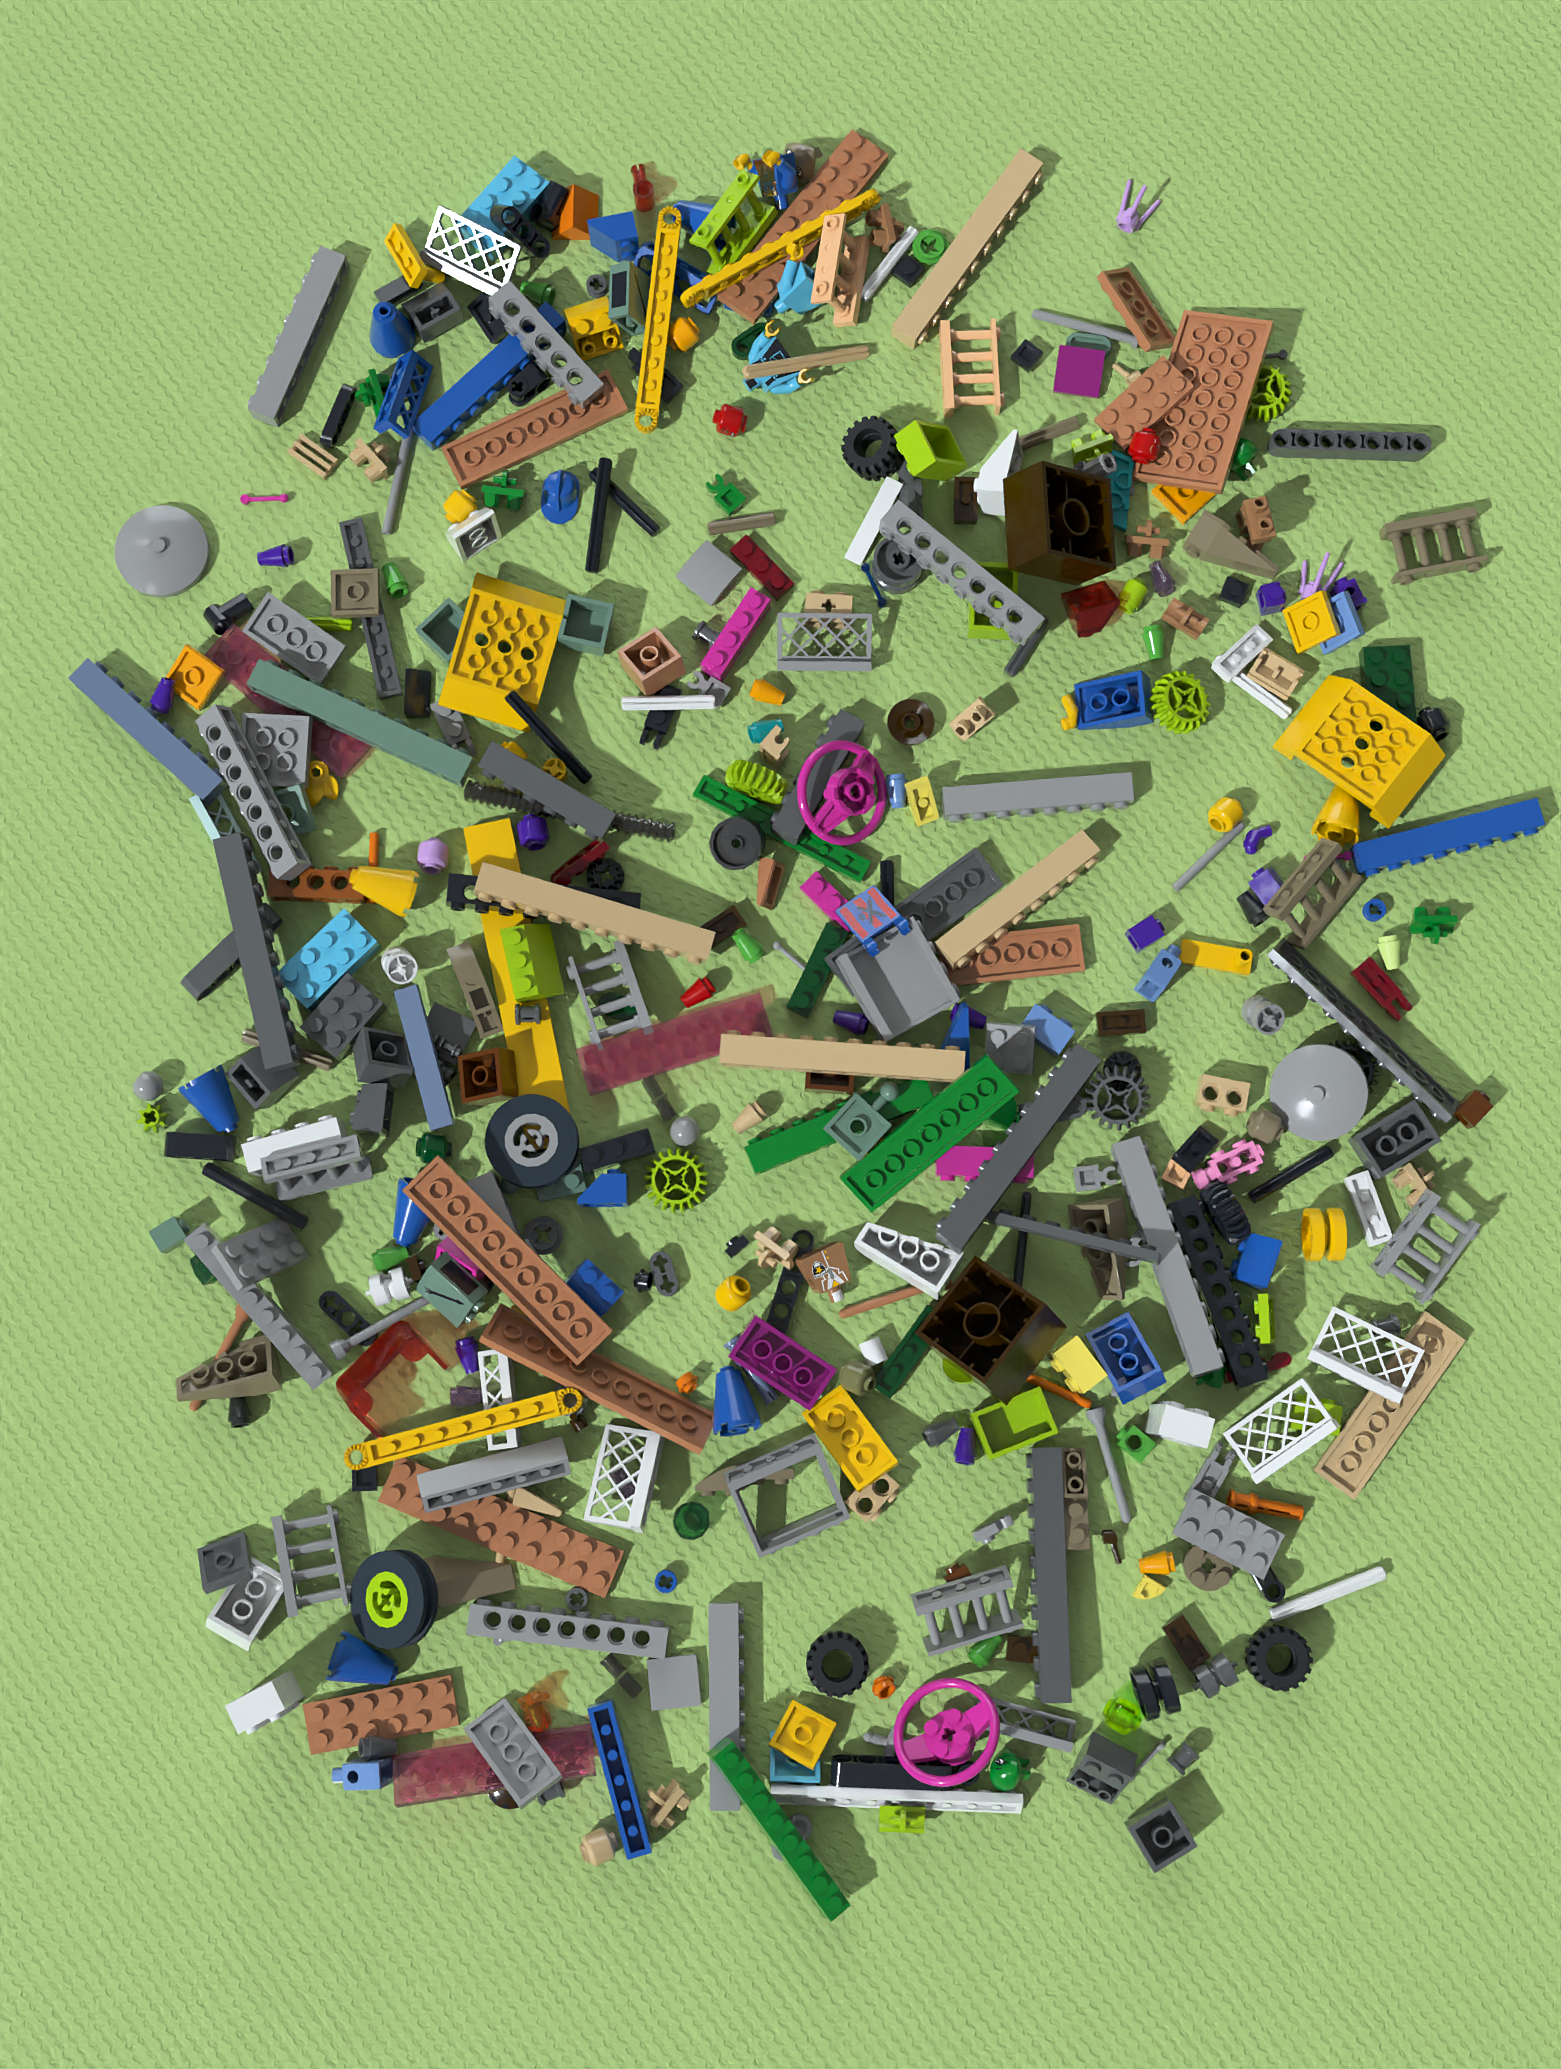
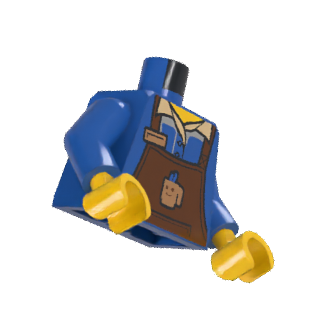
(776, 175)

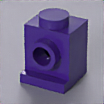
(1351, 585)
(1271, 598)

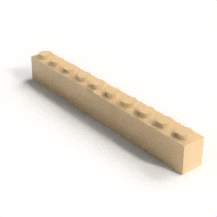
(967, 249)
(593, 913)
(841, 1057)

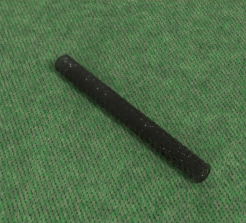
(510, 799)

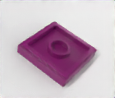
(1078, 371)

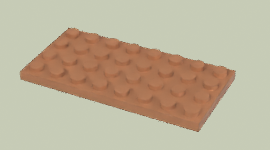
(1202, 433)

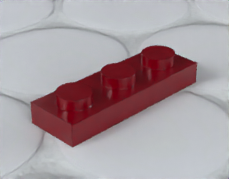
(761, 567)

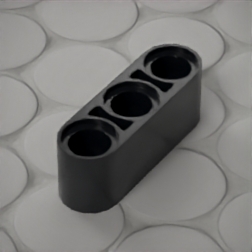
(511, 225)
(199, 1146)

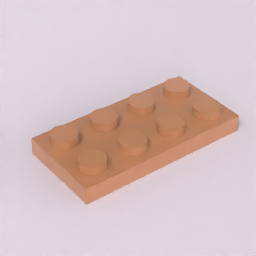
(1136, 309)
(1144, 402)

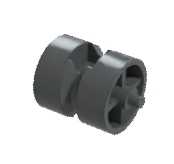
(1219, 1673)

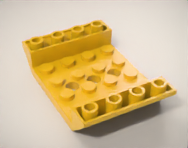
(483, 674)
(1383, 774)

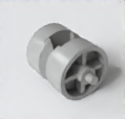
(1263, 1014)

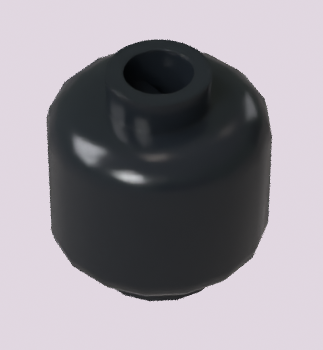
(1434, 722)

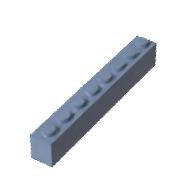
(147, 731)

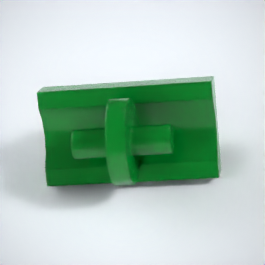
(371, 391)
(492, 493)
(1432, 925)

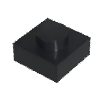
(908, 271)
(1026, 355)
(1233, 591)
(736, 1245)
(365, 1479)

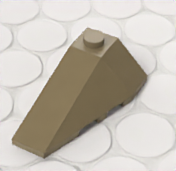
(1215, 544)
(1108, 1218)
(243, 1372)
(469, 1579)

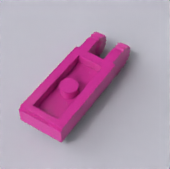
(824, 897)

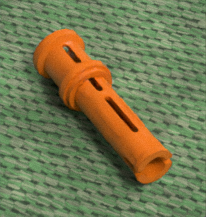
(1251, 1504)

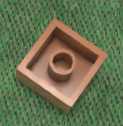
(651, 661)

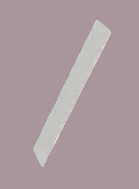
(870, 525)

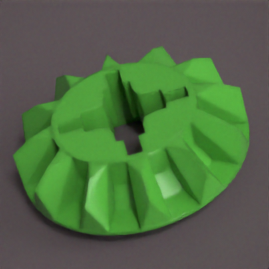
(925, 239)

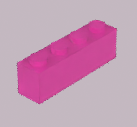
(735, 635)
(966, 1160)

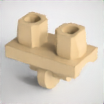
(364, 453)
(971, 719)
(1416, 1179)
(771, 1251)
(663, 1801)

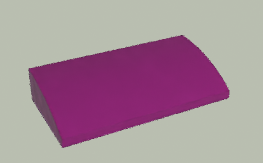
(782, 1362)

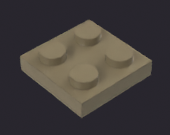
(355, 593)

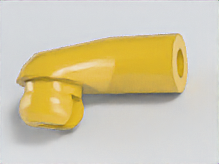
(1072, 713)

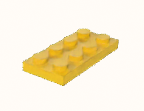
(850, 1438)

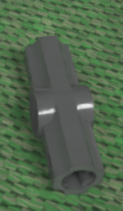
(911, 490)

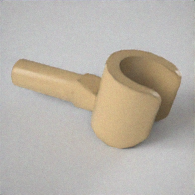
(1130, 378)

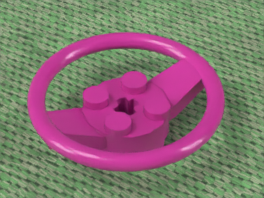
(838, 793)
(934, 1742)

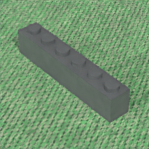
(548, 790)
(789, 822)

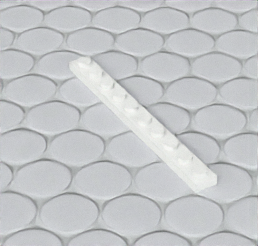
(952, 1800)

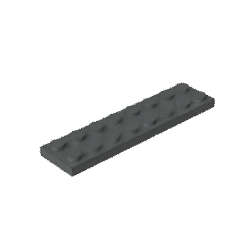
(938, 901)

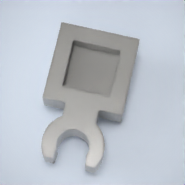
(710, 687)
(1089, 1178)
(986, 1533)

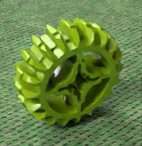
(1271, 404)
(1177, 697)
(756, 781)
(660, 1166)

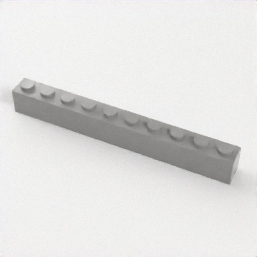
(1172, 1273)

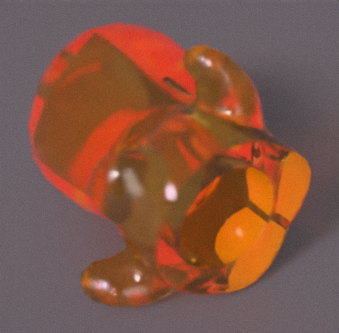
(535, 1713)

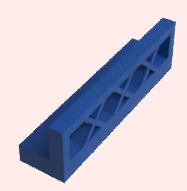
(683, 270)
(400, 389)

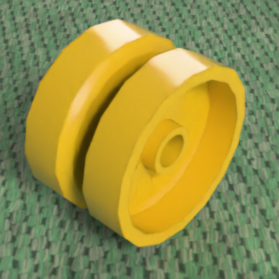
(1323, 1234)

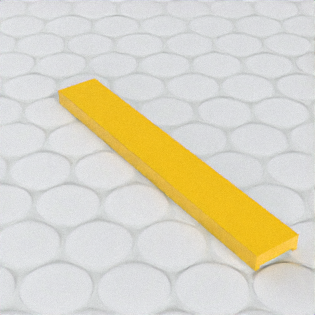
(533, 1044)

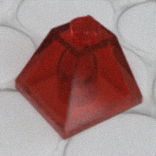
(1090, 607)

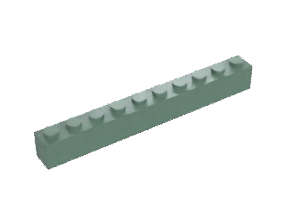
(361, 723)

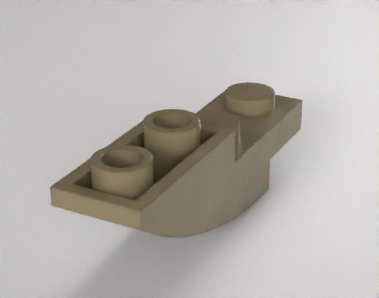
(475, 989)
(717, 1481)
(1075, 1499)

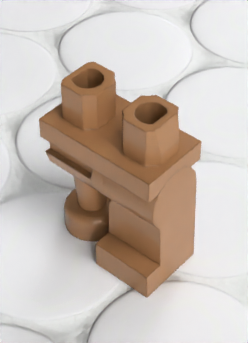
(1256, 519)

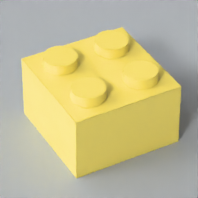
(1077, 1365)

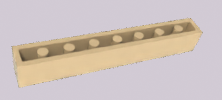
(1017, 900)

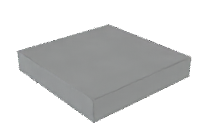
(674, 1682)

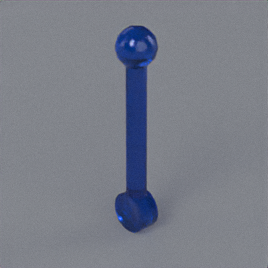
(881, 601)

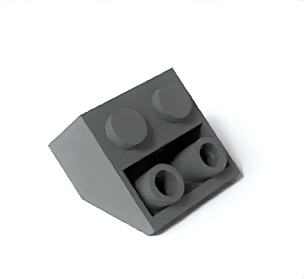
(433, 312)
(256, 1083)
(1102, 1768)

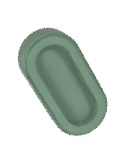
(1090, 341)

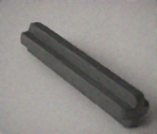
(1023, 651)

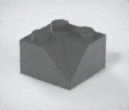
(382, 1057)
(373, 1110)

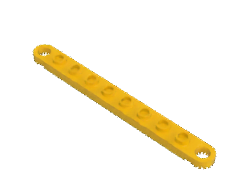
(774, 251)
(658, 320)
(463, 1428)

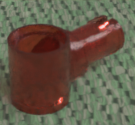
(642, 189)

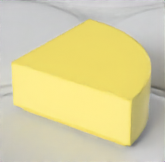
(1148, 1588)

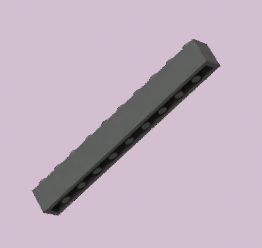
(256, 952)
(1017, 1149)
(1049, 1575)

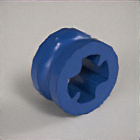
(1374, 902)
(667, 1573)

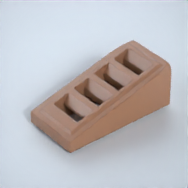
(769, 880)

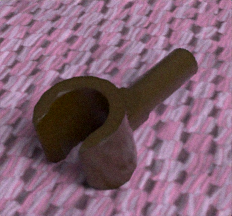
(578, 1422)
(1110, 1537)

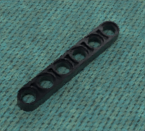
(782, 1298)

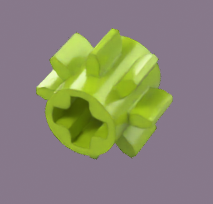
(155, 1112)

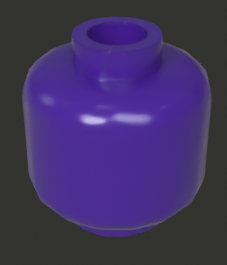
(533, 832)

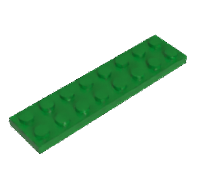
(929, 1133)

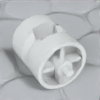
(399, 965)
(386, 1287)

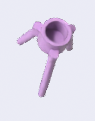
(1128, 219)
(1314, 587)

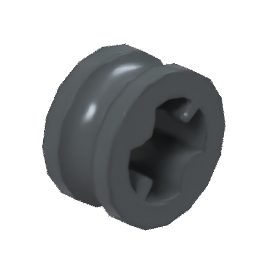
(590, 283)
(577, 1606)

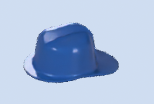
(560, 497)

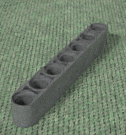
(1358, 439)

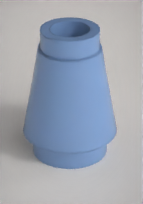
(896, 790)

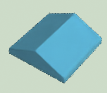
(790, 1771)

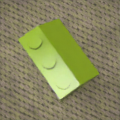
(532, 962)

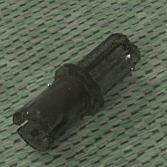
(658, 1098)
(621, 1675)

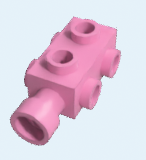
(1232, 1162)

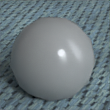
(148, 1086)
(684, 1131)

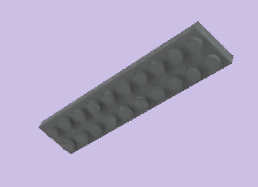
(1361, 1027)

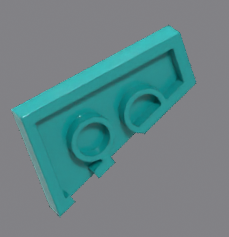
(1120, 489)

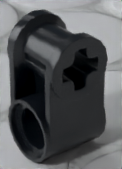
(527, 384)

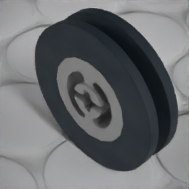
(510, 1159)

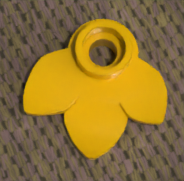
(321, 785)

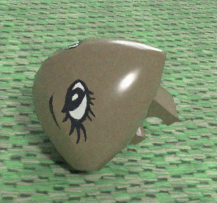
(804, 158)

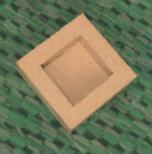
(1175, 1175)

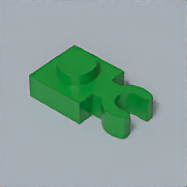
(727, 497)

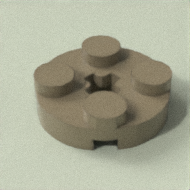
(1197, 1575)

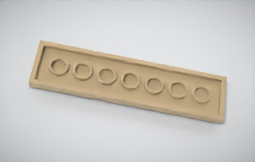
(1378, 1421)

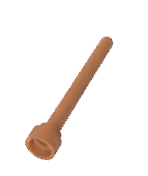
(882, 1300)
(241, 1317)

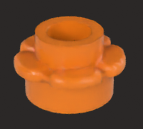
(687, 1383)
(883, 1687)

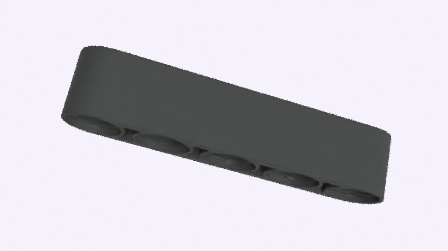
(219, 963)

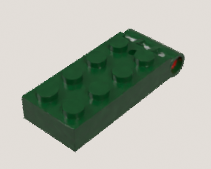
(1389, 676)

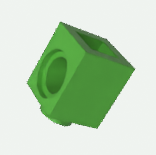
(1144, 1447)

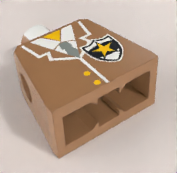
(826, 1269)

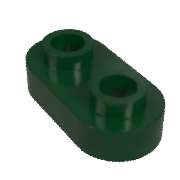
(746, 340)

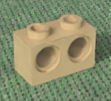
(1221, 1088)
(877, 1499)

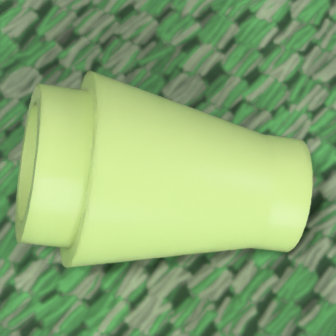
(1390, 951)

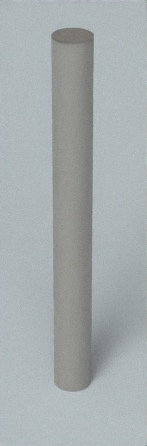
(1207, 857)

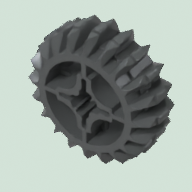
(1126, 1090)

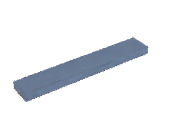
(424, 1057)

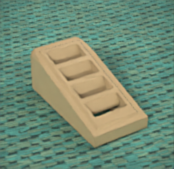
(529, 1500)

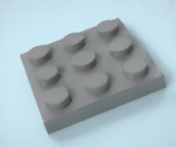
(280, 746)

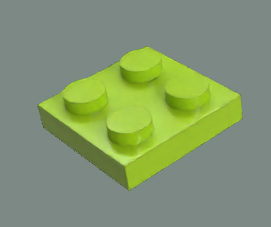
(1265, 1309)

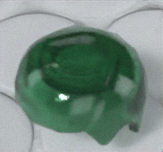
(691, 1520)

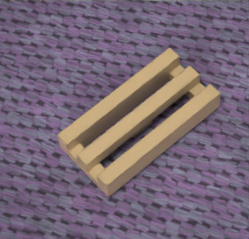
(298, 445)

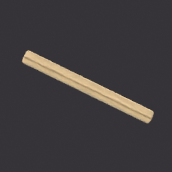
(806, 361)

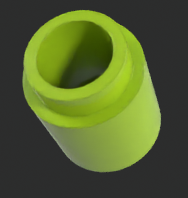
(1132, 595)

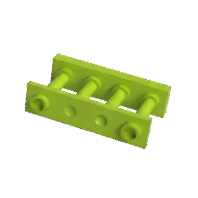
(749, 228)

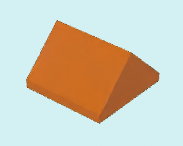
(575, 212)

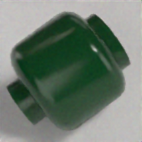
(431, 1145)

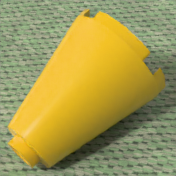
(1338, 818)
(386, 886)

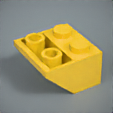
(592, 329)

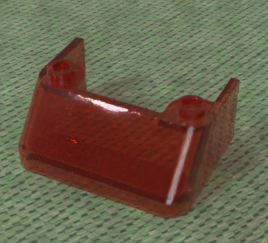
(397, 1339)

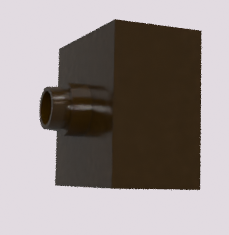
(1059, 523)
(991, 1329)

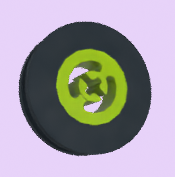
(393, 1614)

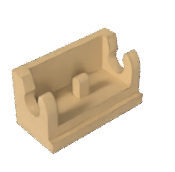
(1275, 673)
(772, 748)

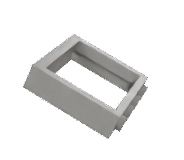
(773, 1463)

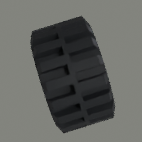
(858, 441)
(1298, 1664)
(846, 1684)

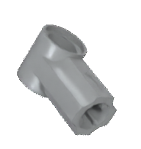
(1100, 466)

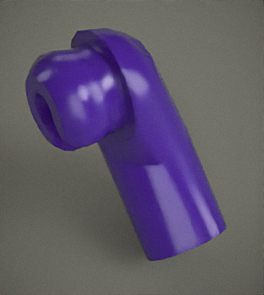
(1253, 838)

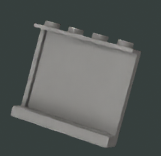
(899, 983)

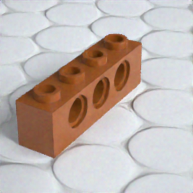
(280, 890)

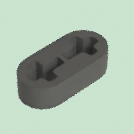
(658, 1276)

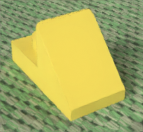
(921, 801)

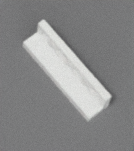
(508, 1393)

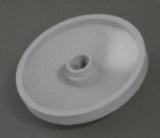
(162, 551)
(1319, 1092)

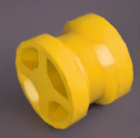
(554, 766)

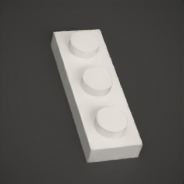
(1242, 653)
(1368, 1208)

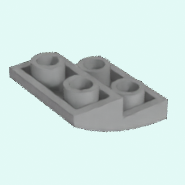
(709, 572)

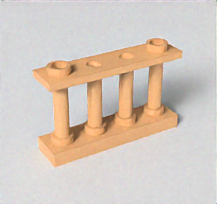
(852, 273)
(951, 379)

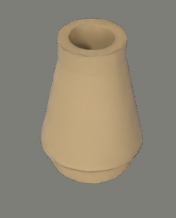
(751, 1116)

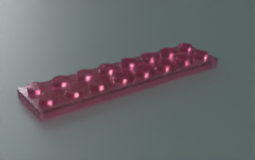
(238, 657)
(671, 1046)
(463, 1771)

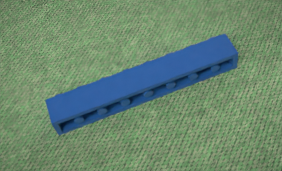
(480, 385)
(1446, 837)

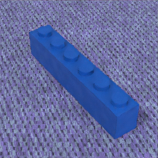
(620, 1779)

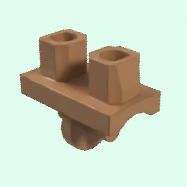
(886, 230)
(1157, 545)
(1185, 618)

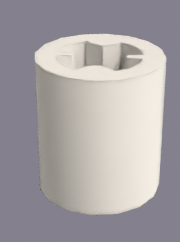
(873, 1351)

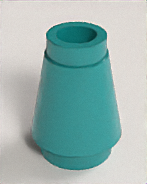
(761, 729)

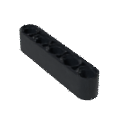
(883, 1772)

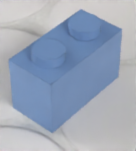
(1050, 1031)

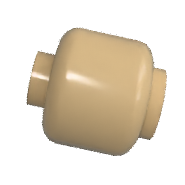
(598, 1847)

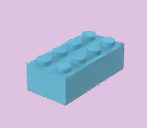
(513, 186)
(326, 959)

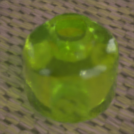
(1121, 1715)

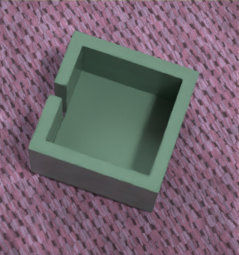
(587, 625)
(441, 630)

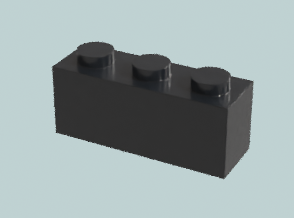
(617, 1151)

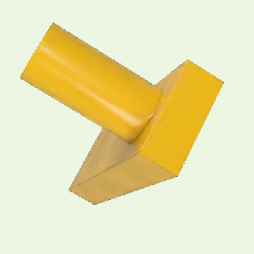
(409, 259)
(1216, 957)

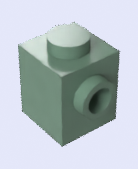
(170, 1234)

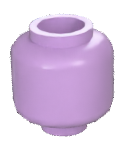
(433, 856)

